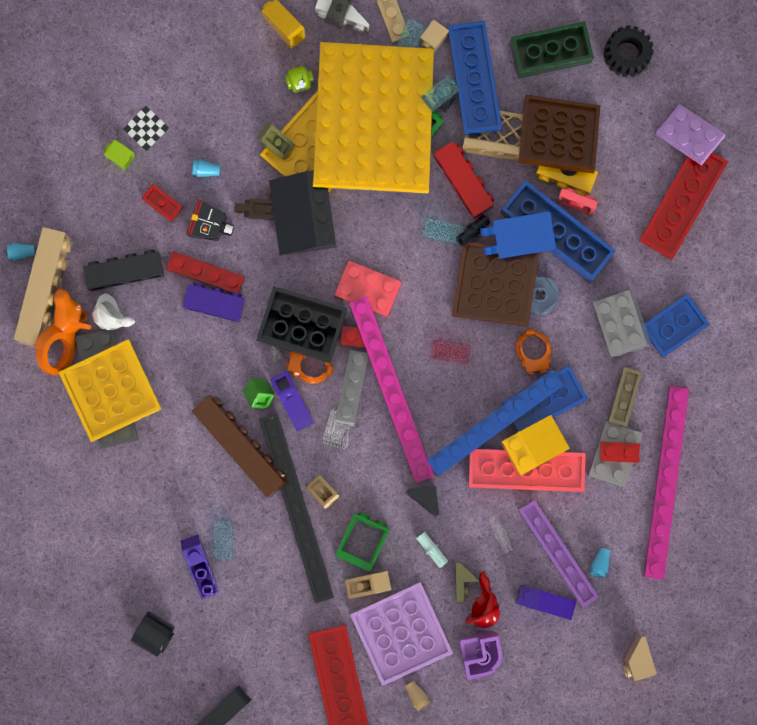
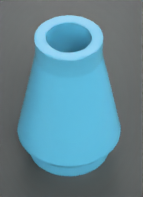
(203, 168)
(19, 251)
(601, 563)

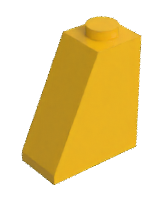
(283, 23)

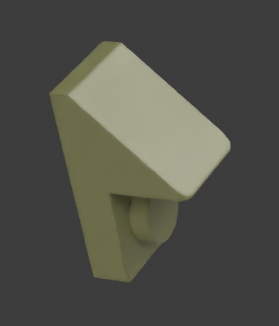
(275, 141)
(462, 575)

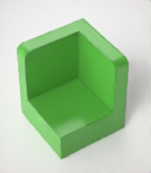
(259, 393)

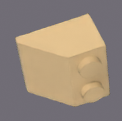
(639, 660)

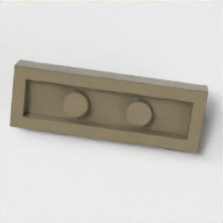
(625, 397)

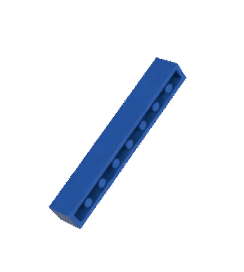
(495, 423)

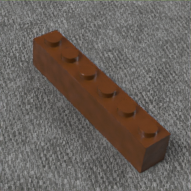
(240, 446)

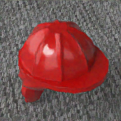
(485, 609)

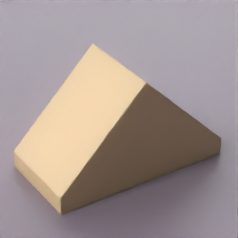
(322, 492)

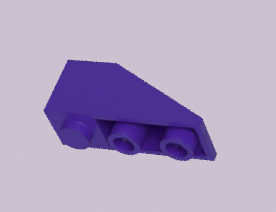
(291, 401)
(199, 566)

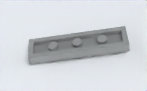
(352, 388)

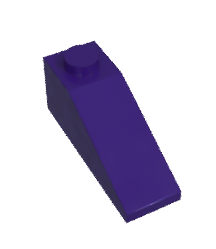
(545, 602)

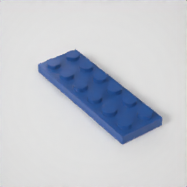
(474, 78)

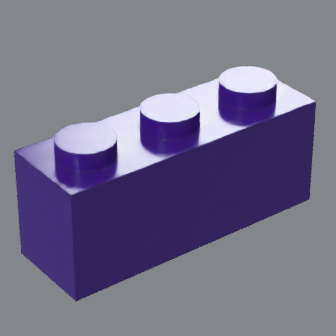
(214, 302)

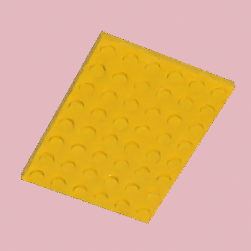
(372, 118)

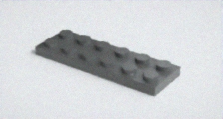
(89, 346)

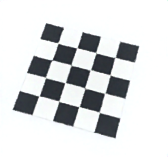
(146, 128)

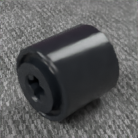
(153, 634)

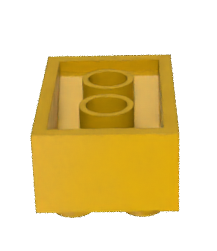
(535, 445)

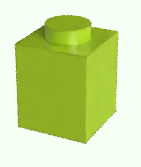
(118, 154)

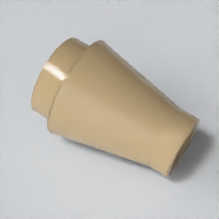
(417, 696)

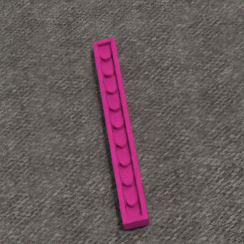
(391, 389)
(666, 482)

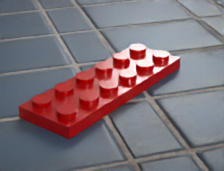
(682, 204)
(338, 677)

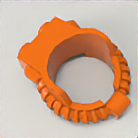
(541, 364)
(295, 367)

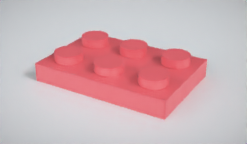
(362, 282)

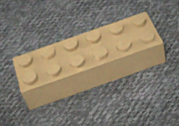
(42, 285)

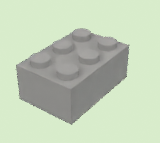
(622, 323)

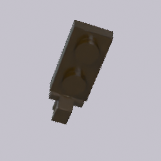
(256, 209)

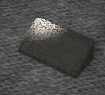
(337, 13)

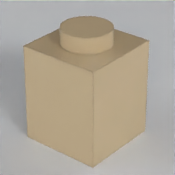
(434, 36)

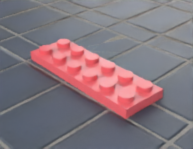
(495, 471)

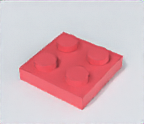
(581, 203)

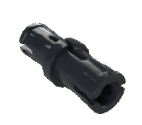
(473, 230)

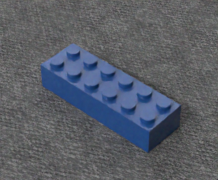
(574, 242)

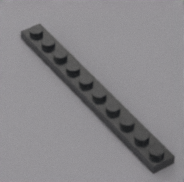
(297, 509)

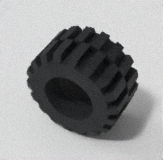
(632, 36)

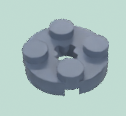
(550, 297)

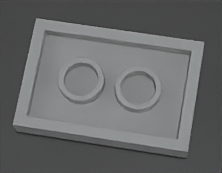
(613, 472)

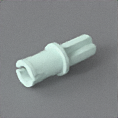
(432, 549)

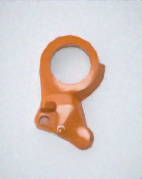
(68, 319)

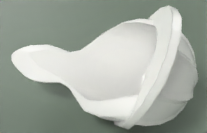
(107, 314)

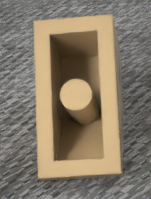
(368, 585)

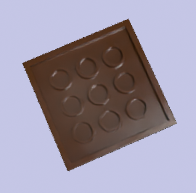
(559, 134)
(495, 287)

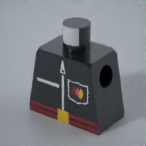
(208, 223)

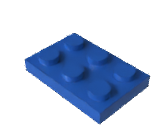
(675, 325)

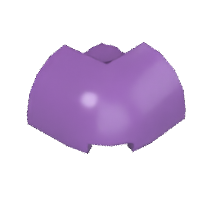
(481, 653)

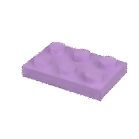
(690, 134)

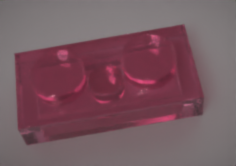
(450, 351)

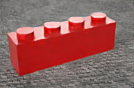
(463, 180)

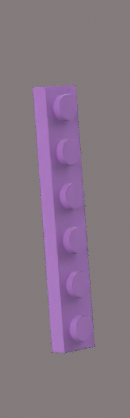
(558, 553)

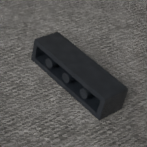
(123, 271)

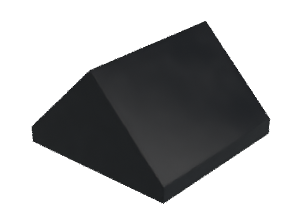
(426, 498)

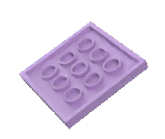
(401, 633)

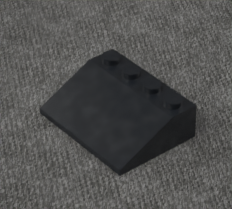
(301, 214)
(302, 324)

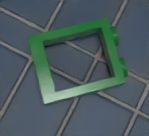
(364, 518)

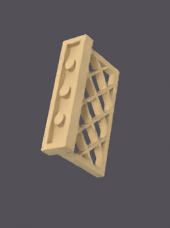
(496, 149)

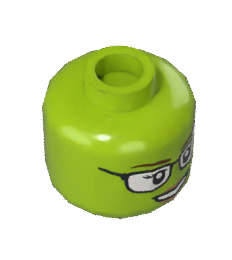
(299, 79)

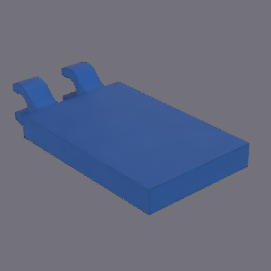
(521, 235)

